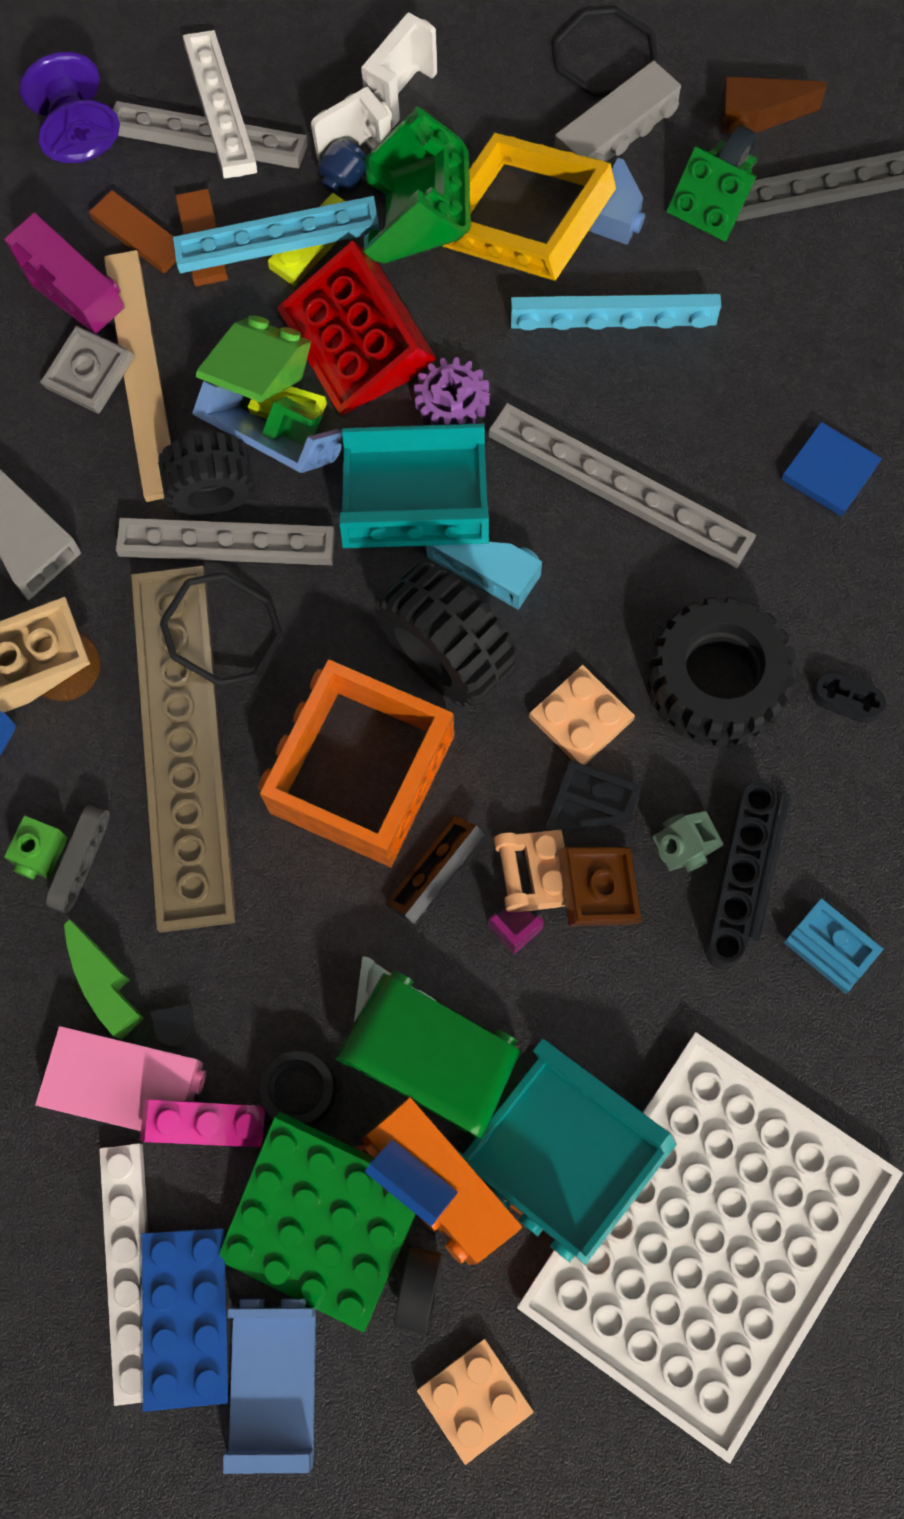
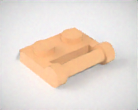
(543, 869)

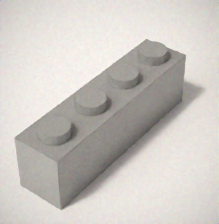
(622, 115)

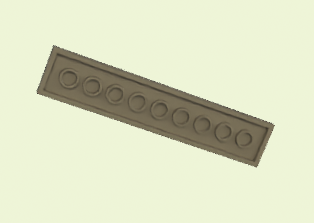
(182, 756)

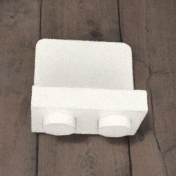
(355, 119)

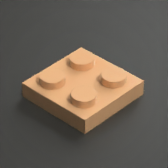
(581, 716)
(475, 1401)

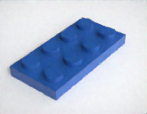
(183, 1320)

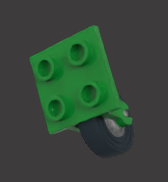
(716, 184)

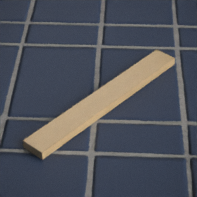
(143, 375)

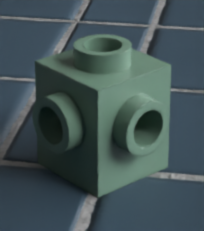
(687, 841)

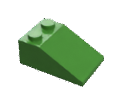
(256, 359)

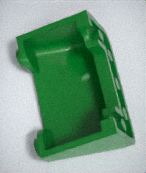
(425, 187)
(430, 1054)

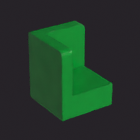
(291, 420)

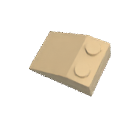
(38, 653)

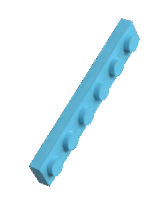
(275, 234)
(615, 311)

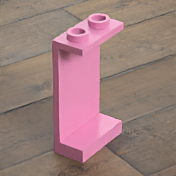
(112, 1078)

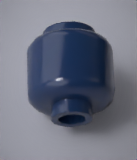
(342, 167)

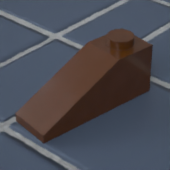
(767, 102)

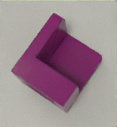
(515, 928)

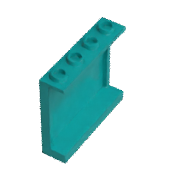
(414, 486)
(568, 1154)

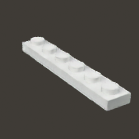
(219, 104)
(123, 1223)

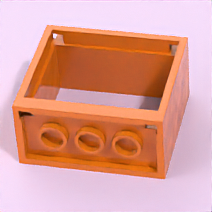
(308, 721)

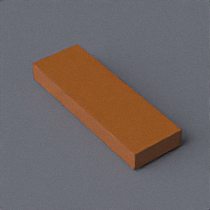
(196, 216)
(135, 230)

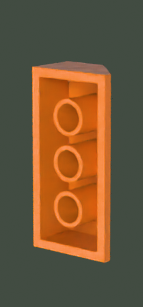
(475, 1218)

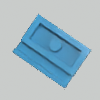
(833, 946)

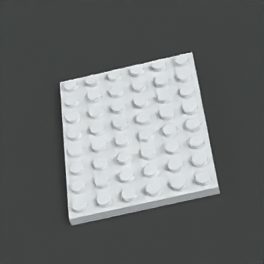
(720, 1251)

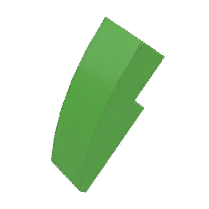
(101, 982)

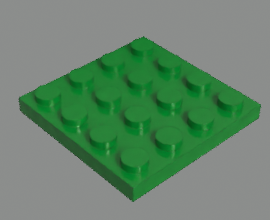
(317, 1223)

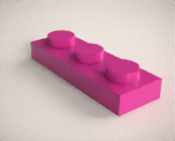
(202, 1123)

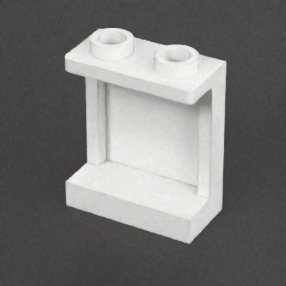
(401, 55)

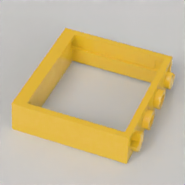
(524, 253)

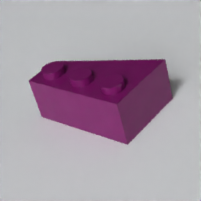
(64, 274)

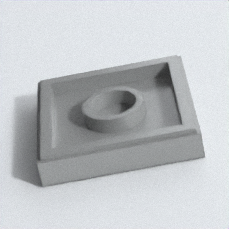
(87, 369)

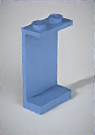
(222, 410)
(272, 1388)

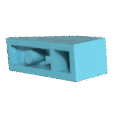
(494, 567)

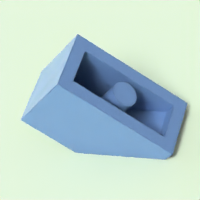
(623, 210)

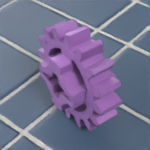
(466, 387)

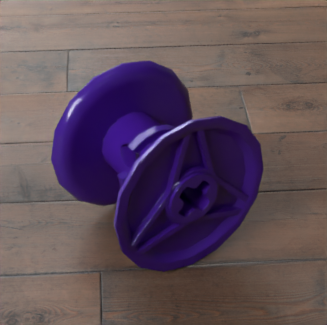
(63, 91)

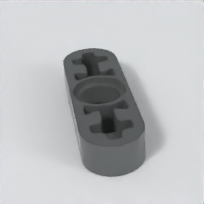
(78, 858)

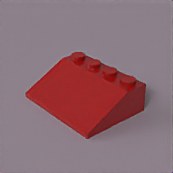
(356, 330)

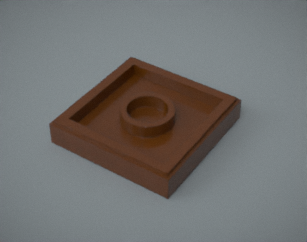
(599, 886)

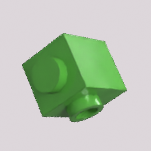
(35, 848)

